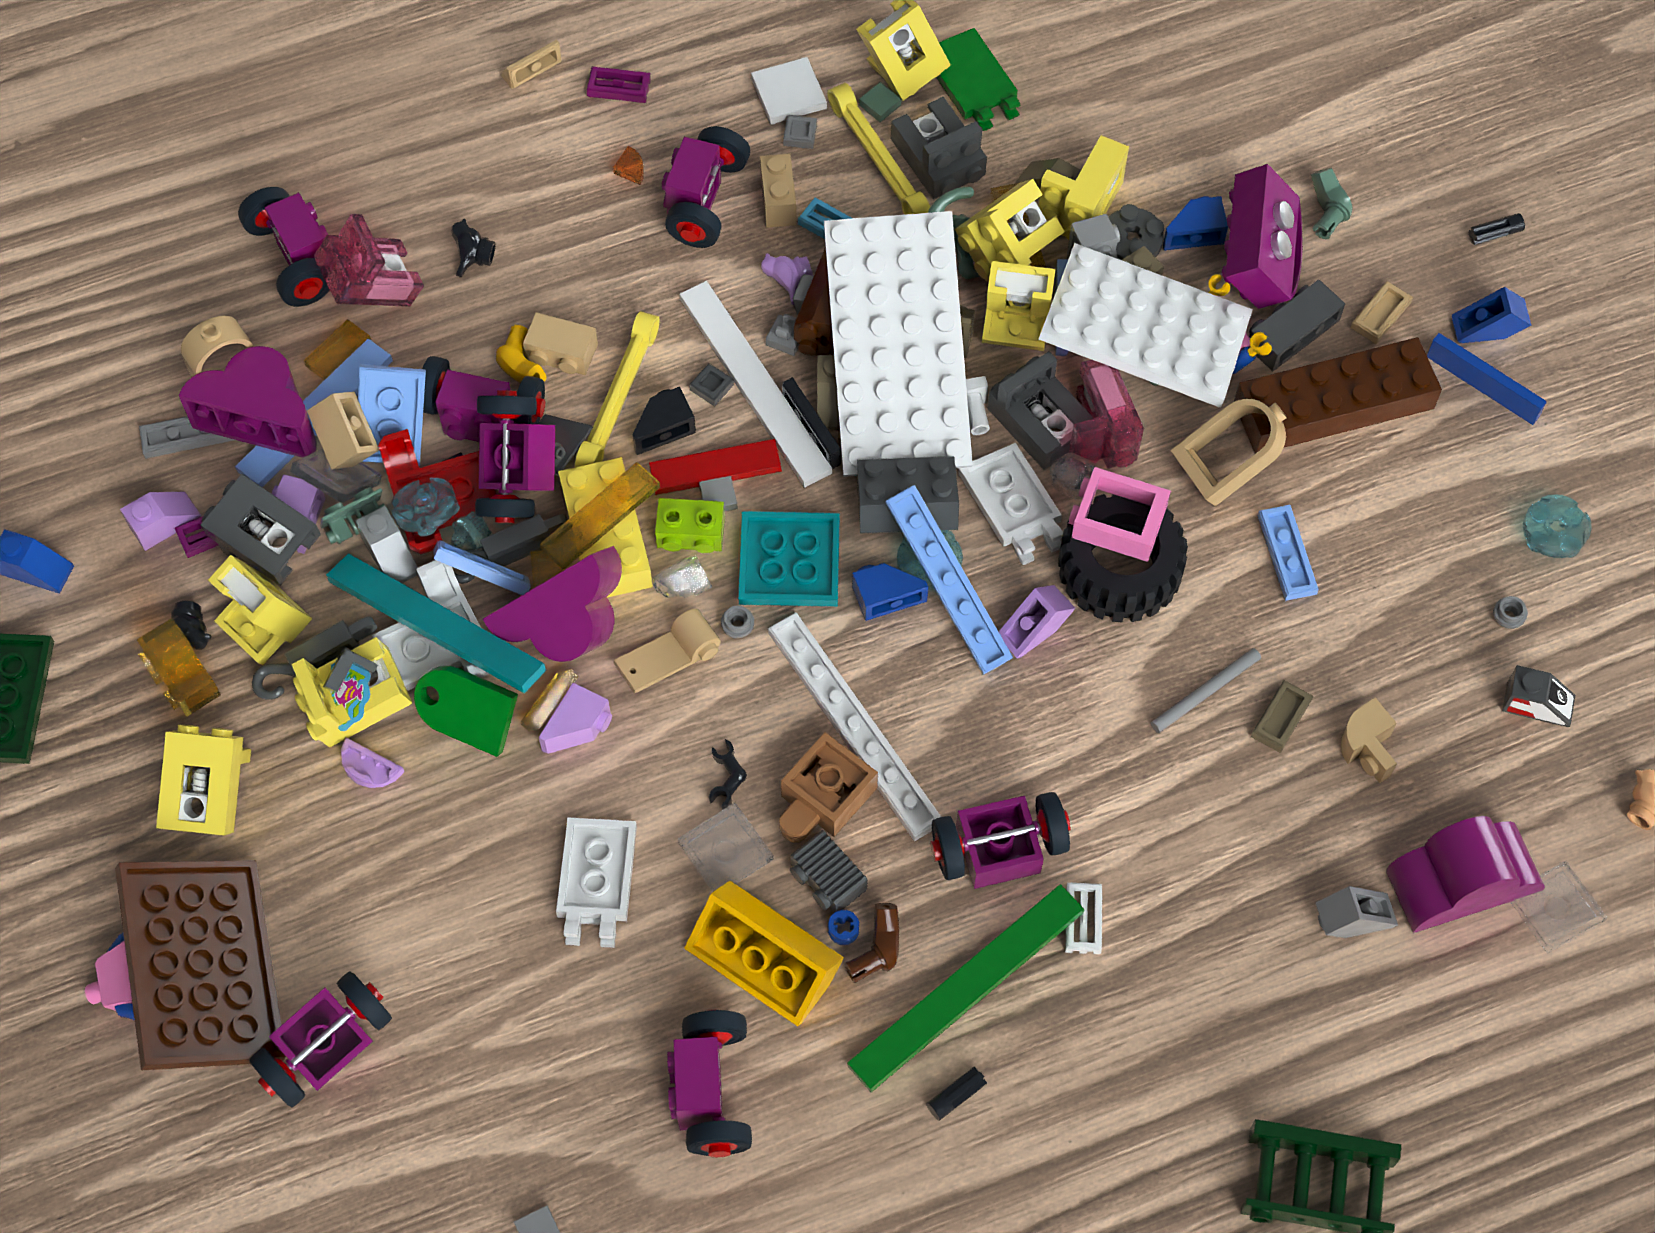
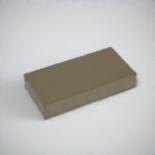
(1282, 716)

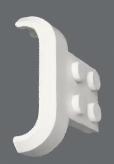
(414, 652)

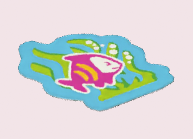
(353, 694)

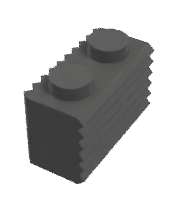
(828, 873)

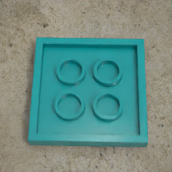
(789, 559)

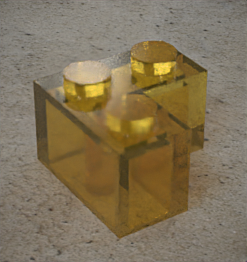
(174, 663)

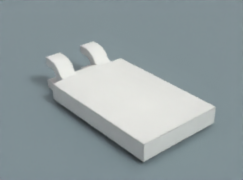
(1013, 501)
(596, 876)

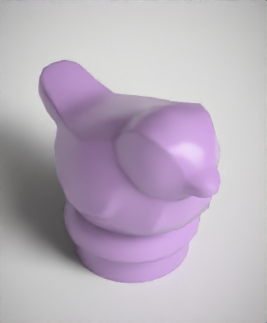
(786, 271)

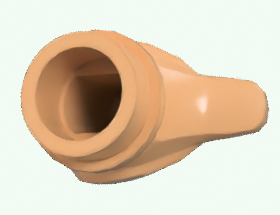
(1643, 808)

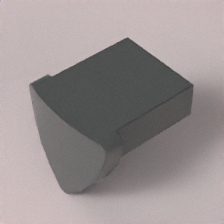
(343, 666)

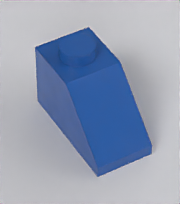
(1198, 225)
(1492, 317)
(32, 562)
(886, 590)

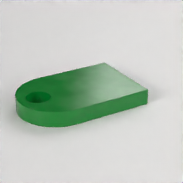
(466, 708)

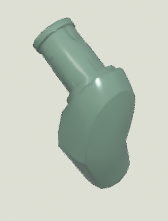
(1332, 200)

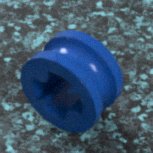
(841, 917)

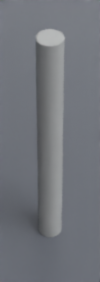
(1205, 690)

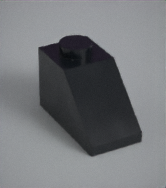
(663, 421)

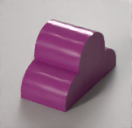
(251, 403)
(566, 612)
(1463, 872)

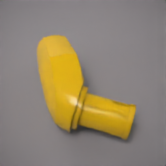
(513, 361)

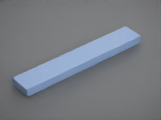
(264, 463)
(948, 579)

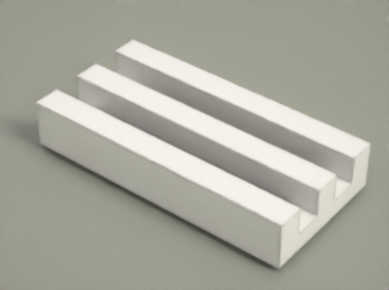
(1084, 946)

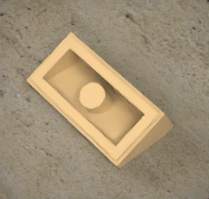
(532, 65)

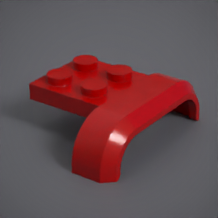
(460, 472)

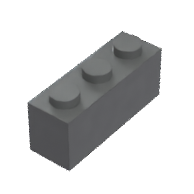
(1298, 322)

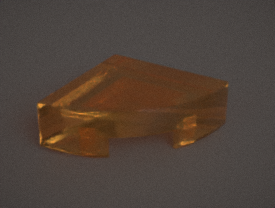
(630, 166)

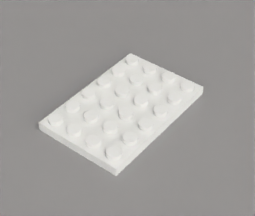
(1146, 325)

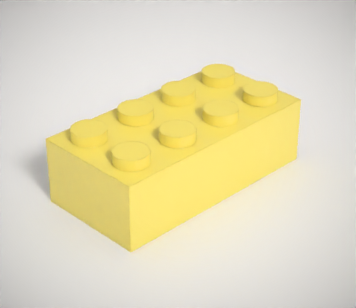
(578, 488)

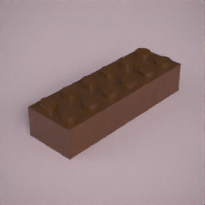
(1343, 393)

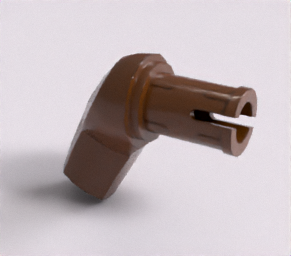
(885, 944)

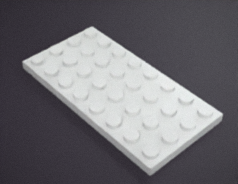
(897, 338)

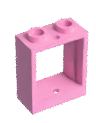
(1111, 537)

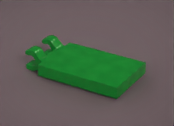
(976, 80)

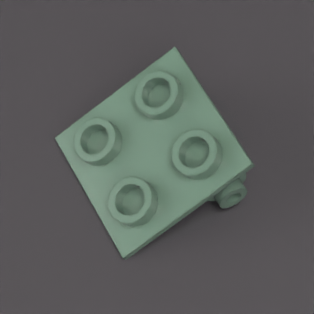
(335, 515)

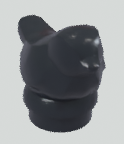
(471, 247)
(189, 620)

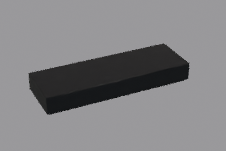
(812, 422)

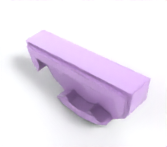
(368, 767)

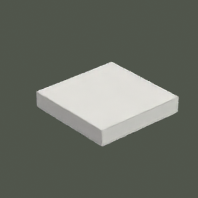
(788, 90)

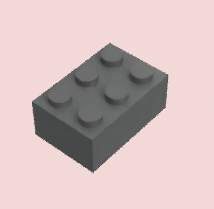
(885, 478)

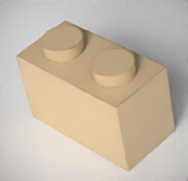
(778, 190)
(560, 344)
(342, 430)

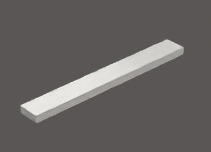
(756, 384)
(854, 724)

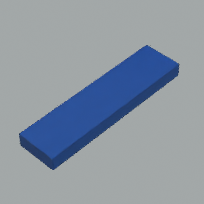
(1486, 379)

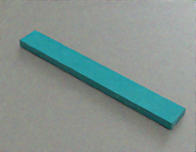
(437, 623)

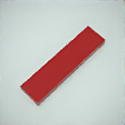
(735, 461)

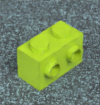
(690, 525)

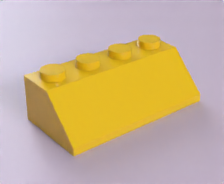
(763, 952)

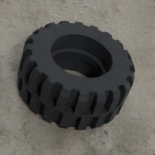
(1123, 594)

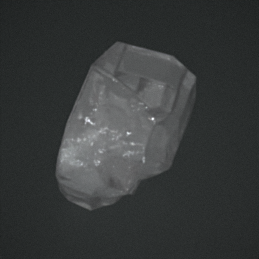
(682, 579)

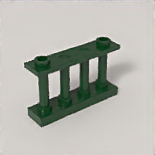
(1342, 1151)

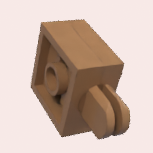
(824, 789)

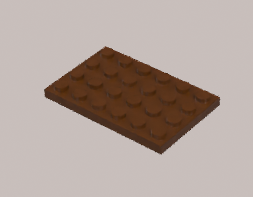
(198, 962)

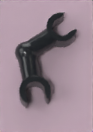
(736, 777)

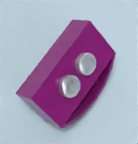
(1263, 238)

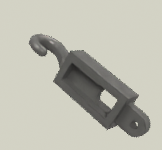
(515, 542)
(317, 651)

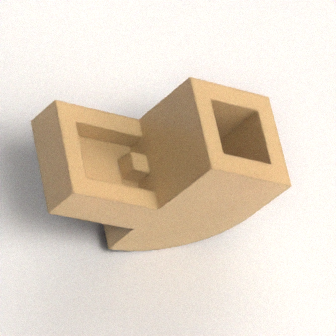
(1363, 739)

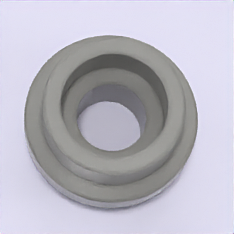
(1513, 605)
(737, 613)

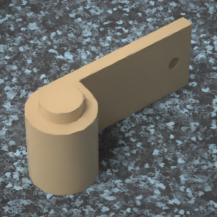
(686, 644)

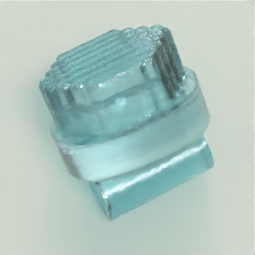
(469, 531)

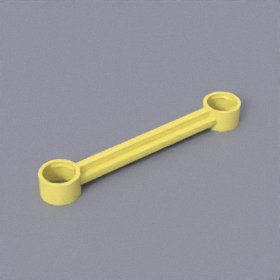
(845, 105)
(642, 335)

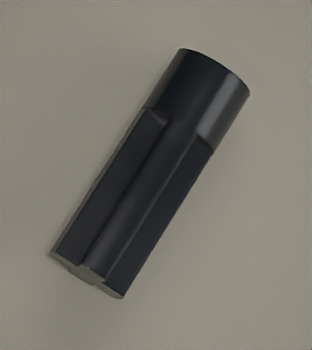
(1497, 228)
(956, 1093)

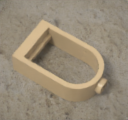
(208, 338)
(1199, 473)

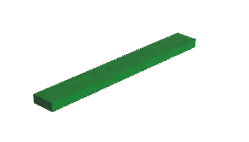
(965, 988)

